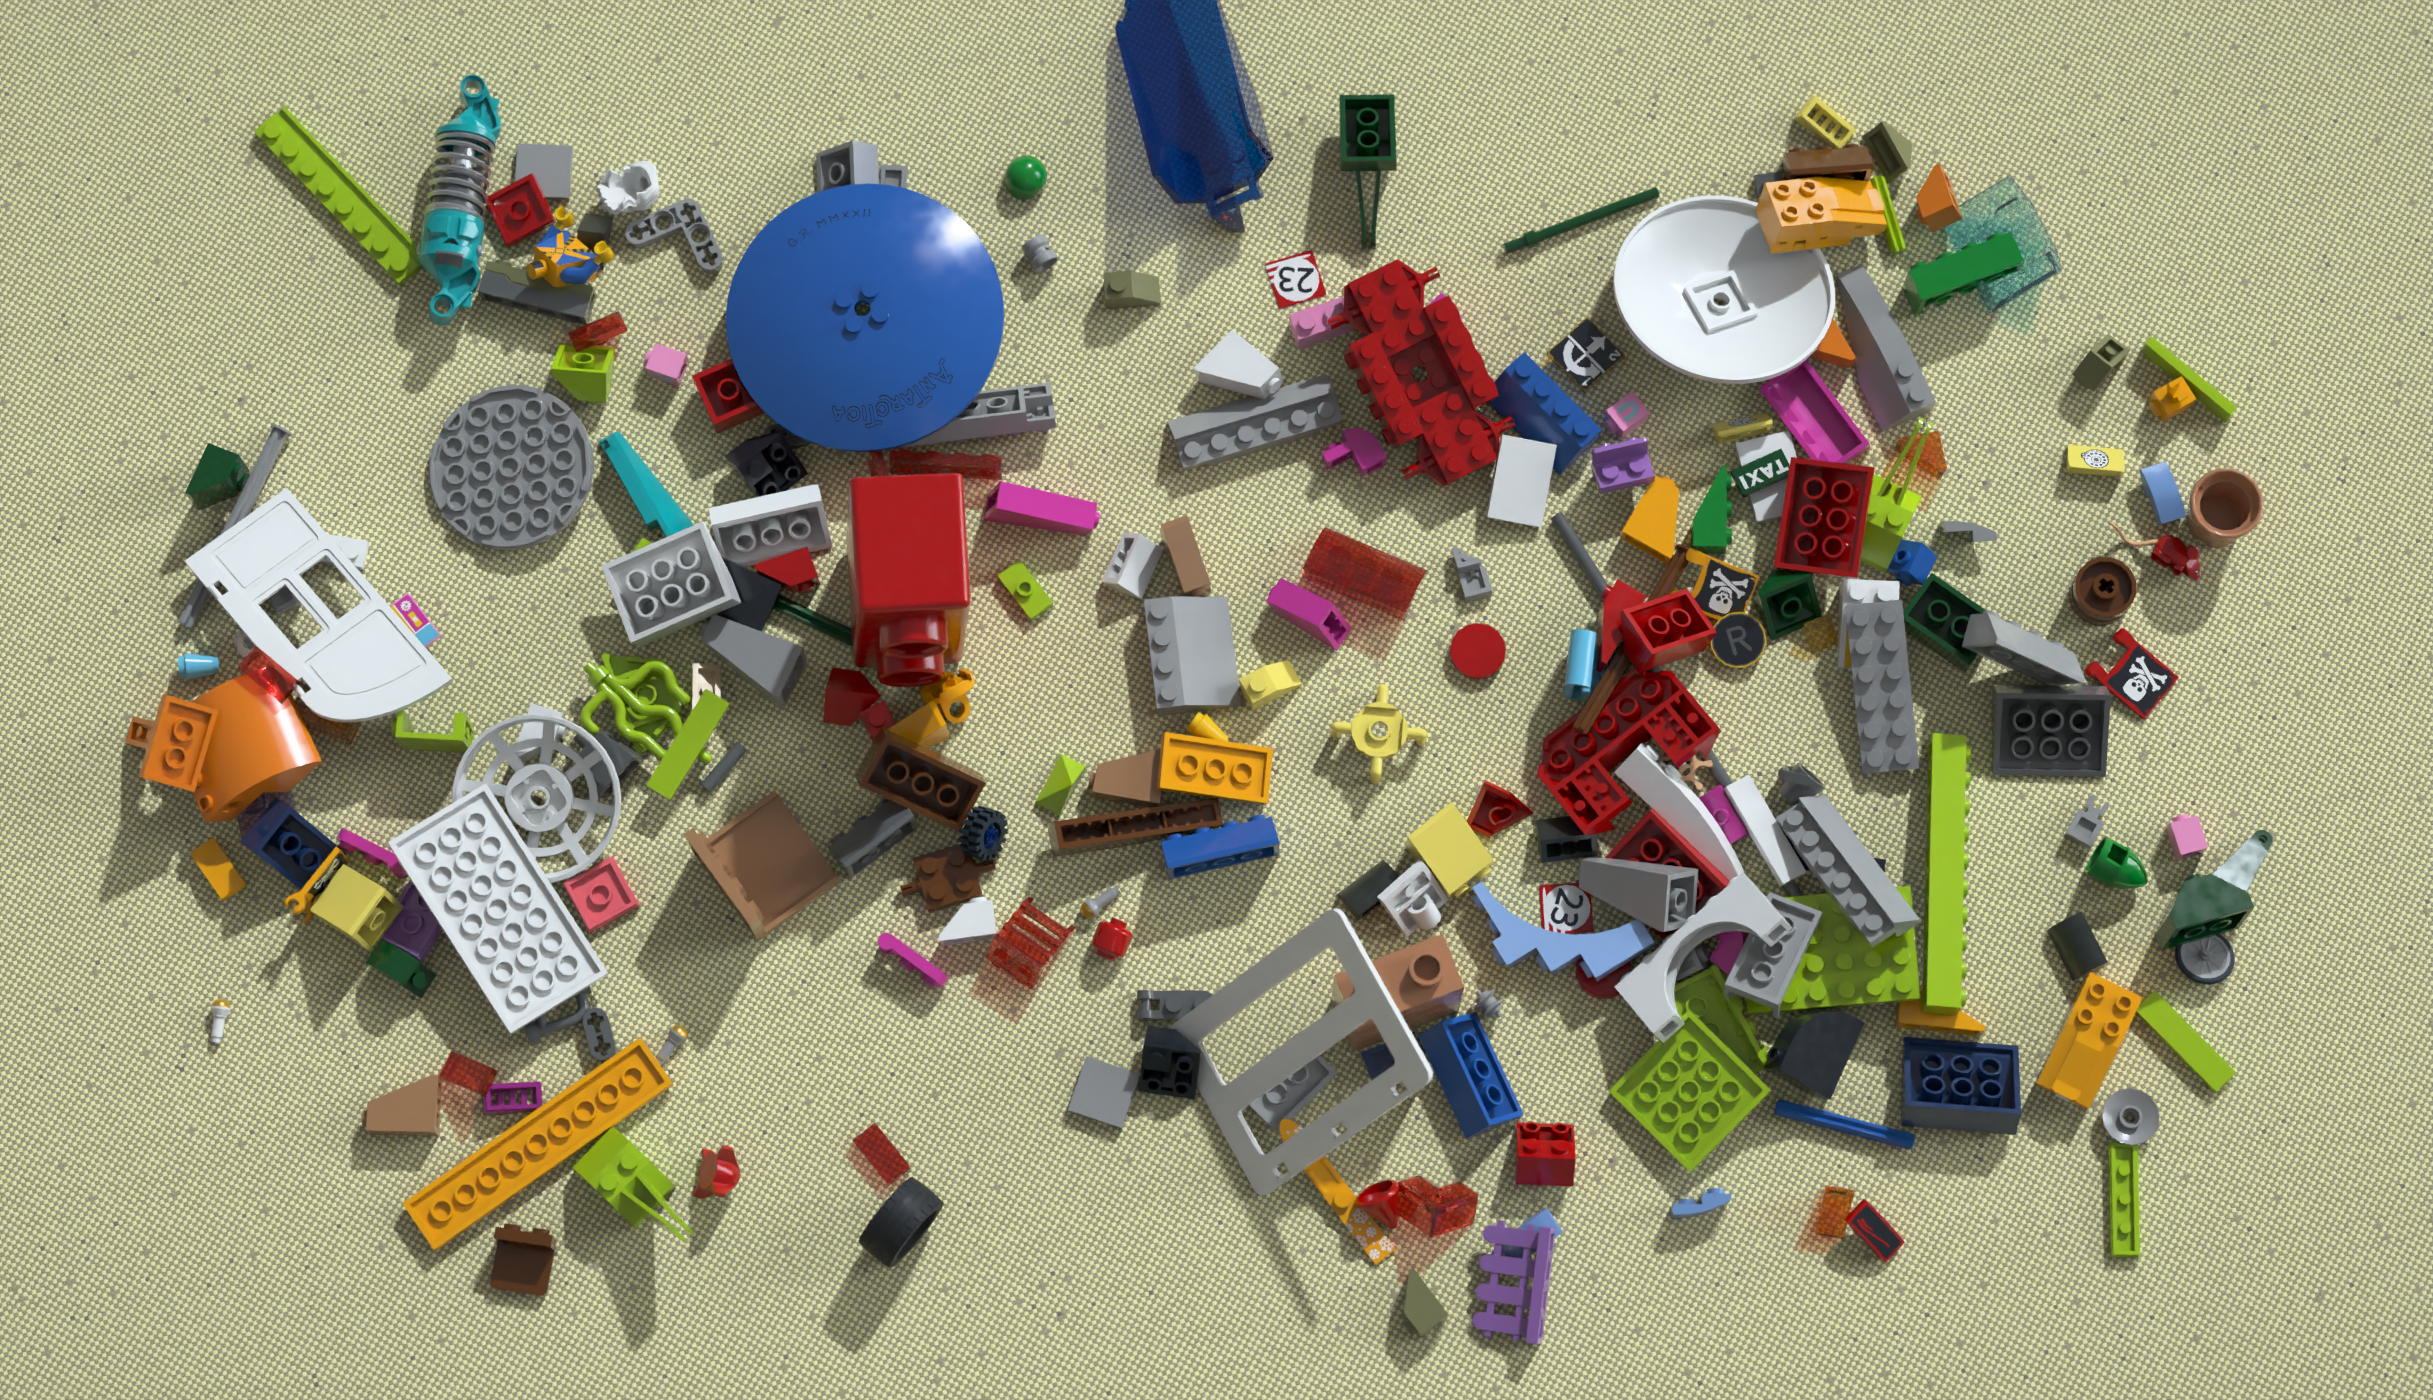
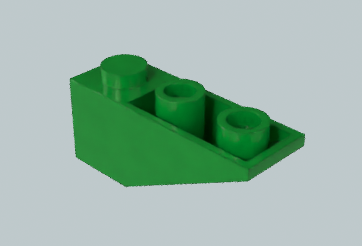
(1709, 524)

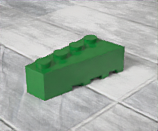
(1961, 271)

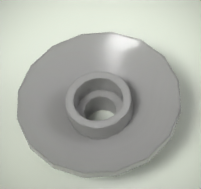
(2140, 1107)

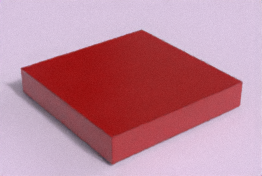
(520, 210)

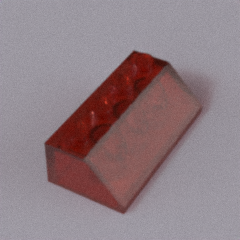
(1363, 573)

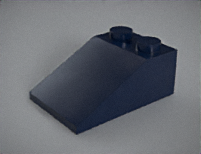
(288, 843)

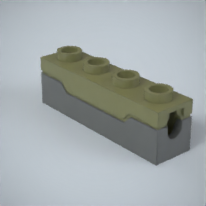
(516, 289)

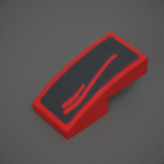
(1874, 1230)

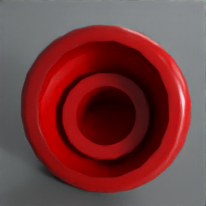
(1380, 1202)

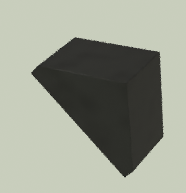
(593, 230)

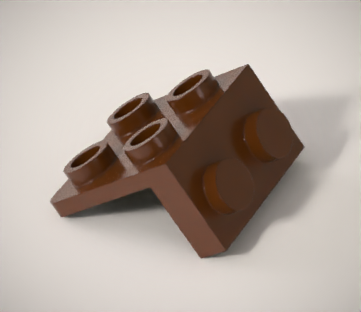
(523, 1260)

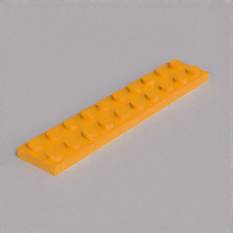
(537, 1144)

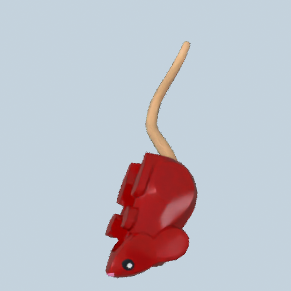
(2170, 552)

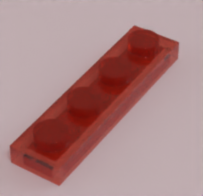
(932, 462)

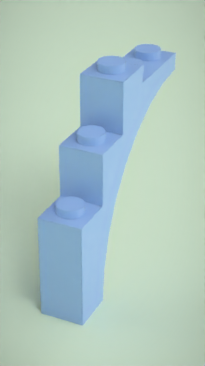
(1600, 951)

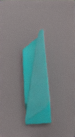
(645, 490)

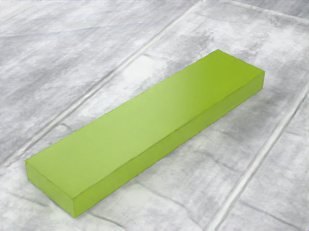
(2200, 388)
(688, 744)
(2185, 1041)
(2123, 1200)

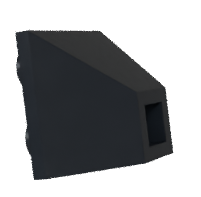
(766, 464)
(1169, 1064)

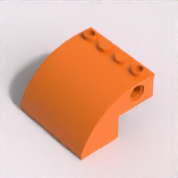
(252, 748)

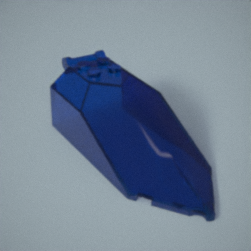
(1194, 102)

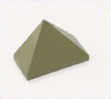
(1889, 150)

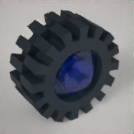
(983, 833)

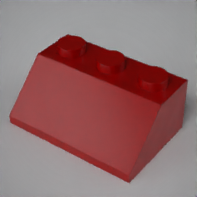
(1665, 630)

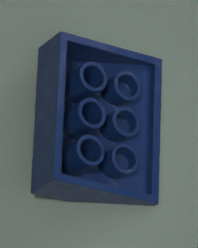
(1960, 1086)

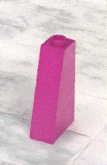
(1040, 509)

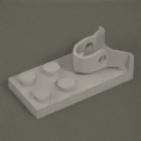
(1766, 971)

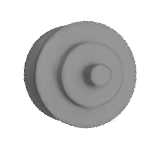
(1488, 1003)

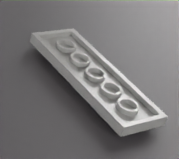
(1882, 686)

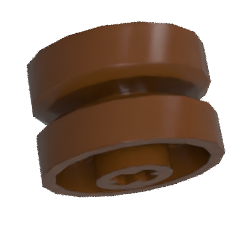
(2117, 596)

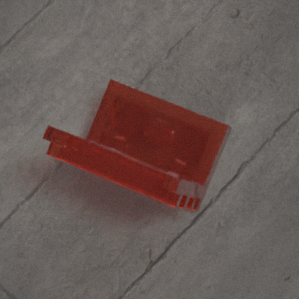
(1020, 954)

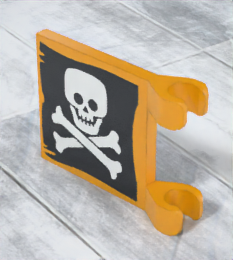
(1720, 586)
(316, 884)

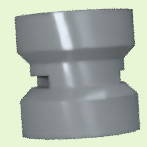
(1039, 253)

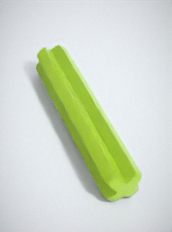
(1892, 231)

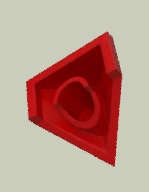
(847, 696)
(1495, 810)

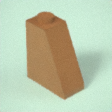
(1185, 557)
(1128, 780)
(406, 1111)

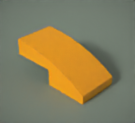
(218, 869)

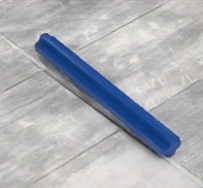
(1844, 1124)

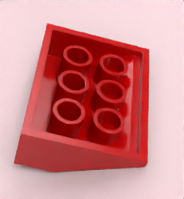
(1824, 518)
(1659, 843)

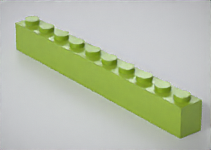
(1945, 874)

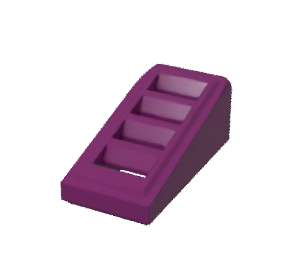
(512, 1108)

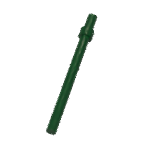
(1531, 239)

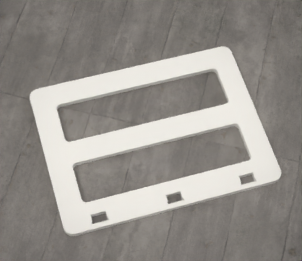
(1357, 1111)

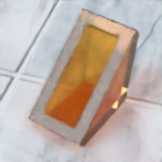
(1932, 454)
(1832, 1210)

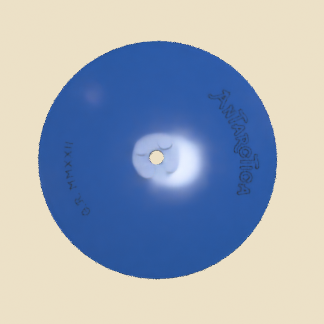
(876, 375)

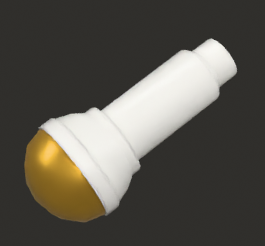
(220, 1009)

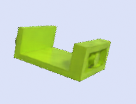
(456, 742)

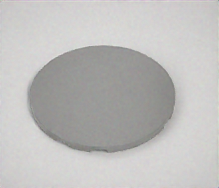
(511, 467)

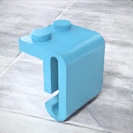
(1581, 665)

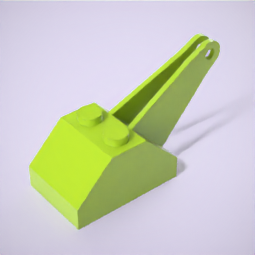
(1890, 510)
(628, 1181)

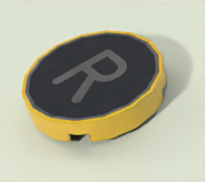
(1738, 640)

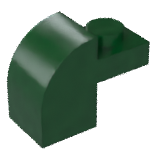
(401, 968)

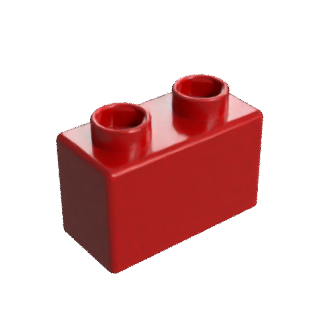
(908, 575)

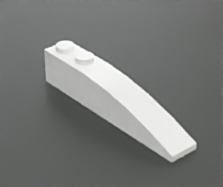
(1679, 806)

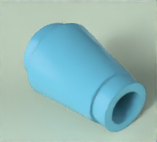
(197, 666)

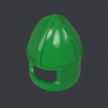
(2116, 866)

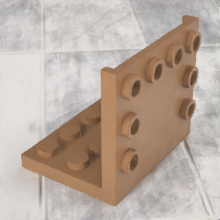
(764, 865)

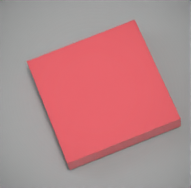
(601, 894)

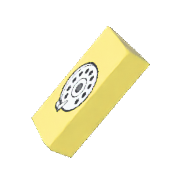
(1742, 428)
(2095, 461)

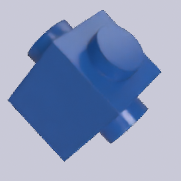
(1912, 562)

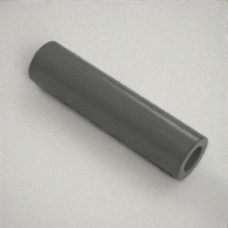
(723, 767)

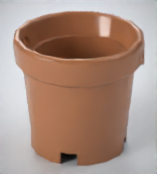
(2224, 507)

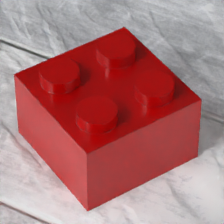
(725, 396)

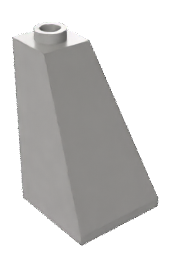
(759, 658)
(1647, 891)

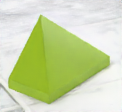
(1060, 785)

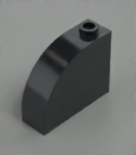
(1814, 1050)

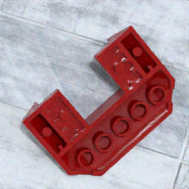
(1637, 710)

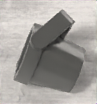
(1798, 783)

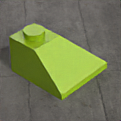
(585, 372)

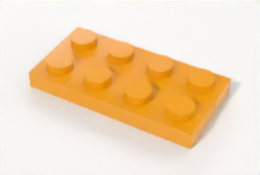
(1214, 768)

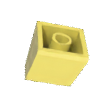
(1450, 851)
(356, 907)

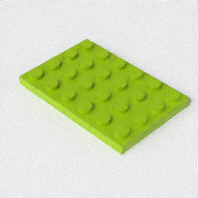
(1843, 967)

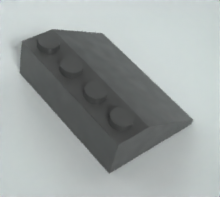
(2050, 730)

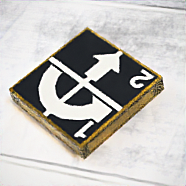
(1585, 355)

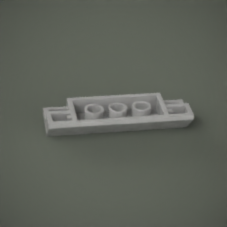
(999, 413)
(1255, 423)
(1846, 870)

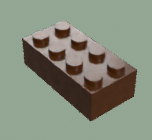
(920, 779)

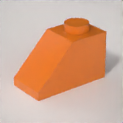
(1937, 201)
(1834, 348)

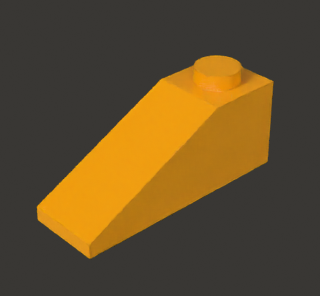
(1910, 1016)

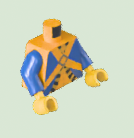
(565, 259)

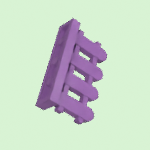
(1525, 1268)

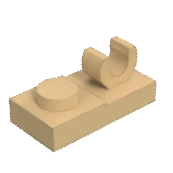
(704, 677)

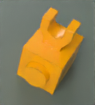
(2171, 399)

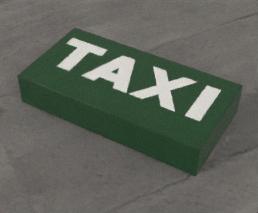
(1761, 473)

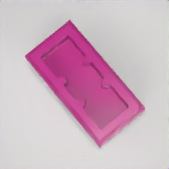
(1724, 814)

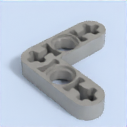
(678, 223)

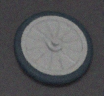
(2206, 959)

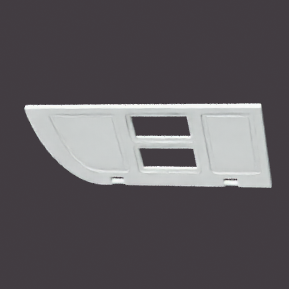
(354, 667)

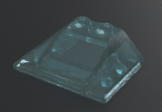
(2007, 210)

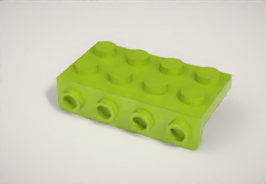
(1705, 998)

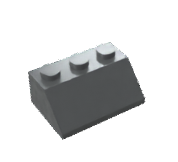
(872, 836)

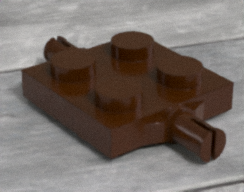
(947, 878)

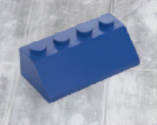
(1544, 412)
(1220, 847)
(1470, 1074)

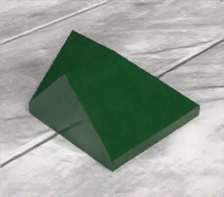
(1787, 602)

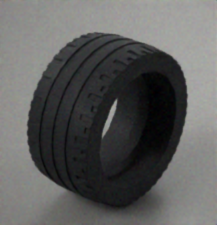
(900, 1222)

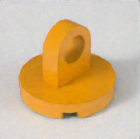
(950, 690)

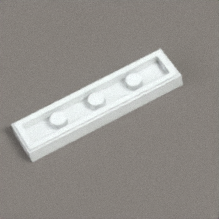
(1764, 830)

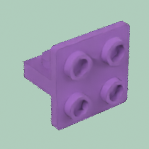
(1622, 465)

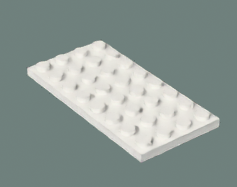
(497, 908)

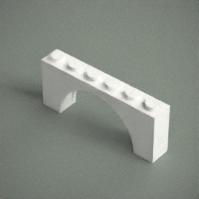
(1652, 983)

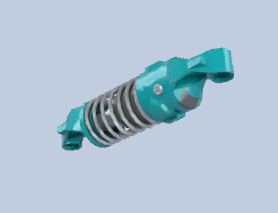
(454, 219)

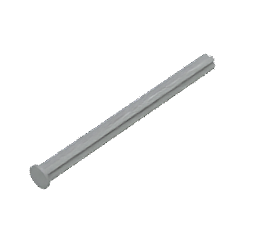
(240, 511)

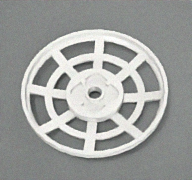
(552, 782)

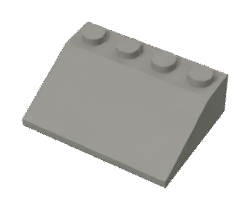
(1191, 654)

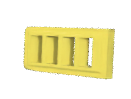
(1811, 125)

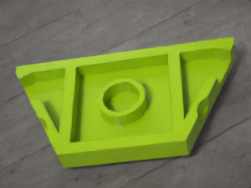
(650, 691)

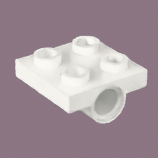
(1414, 899)

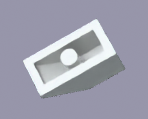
(535, 730)
(971, 923)

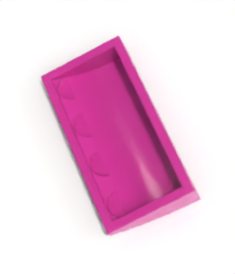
(1814, 415)

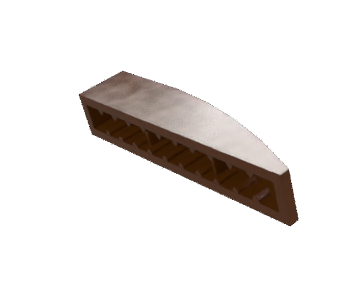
(1132, 826)

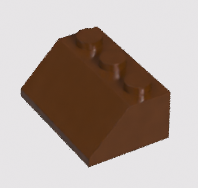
(1841, 163)

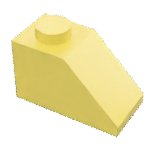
(1269, 683)

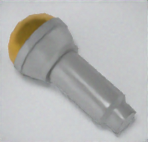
(1091, 907)
(676, 1036)

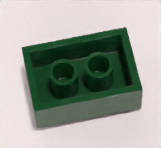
(1940, 620)

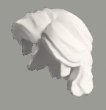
(630, 190)

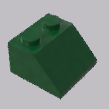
(217, 477)

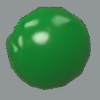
(1025, 177)

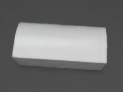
(1132, 565)

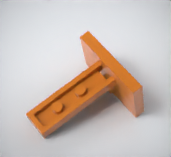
(174, 742)

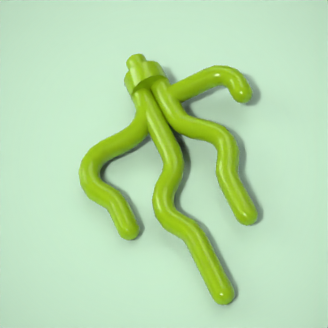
(613, 688)

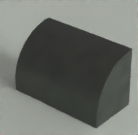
(1563, 840)
(1362, 894)
(2077, 946)

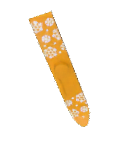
(1342, 1202)

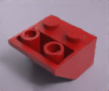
(1545, 1154)

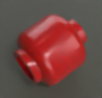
(1111, 939)

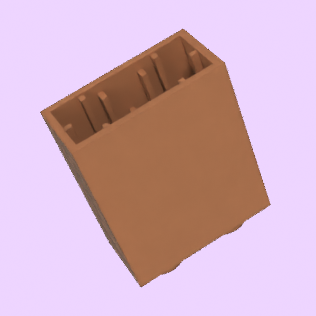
(1420, 982)

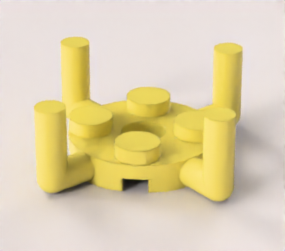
(1371, 746)

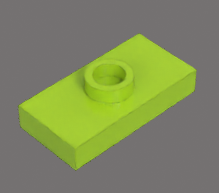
(1025, 590)

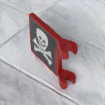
(2136, 678)

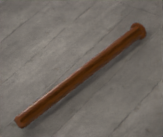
(1620, 659)

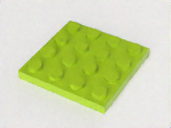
(1690, 1091)

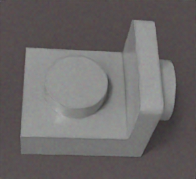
(1695, 961)

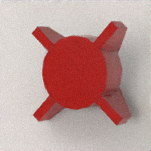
(717, 1173)

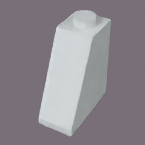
(1239, 368)

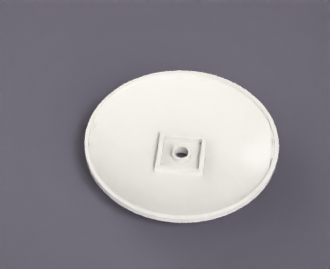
(1713, 251)

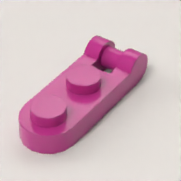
(372, 853)
(911, 960)

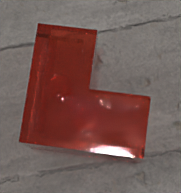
(1434, 1208)

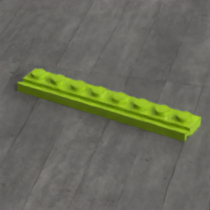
(340, 195)

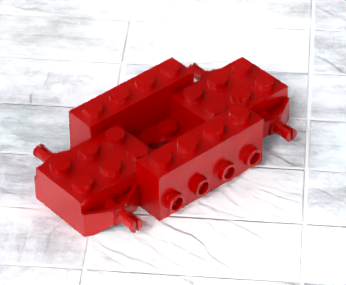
(1406, 335)

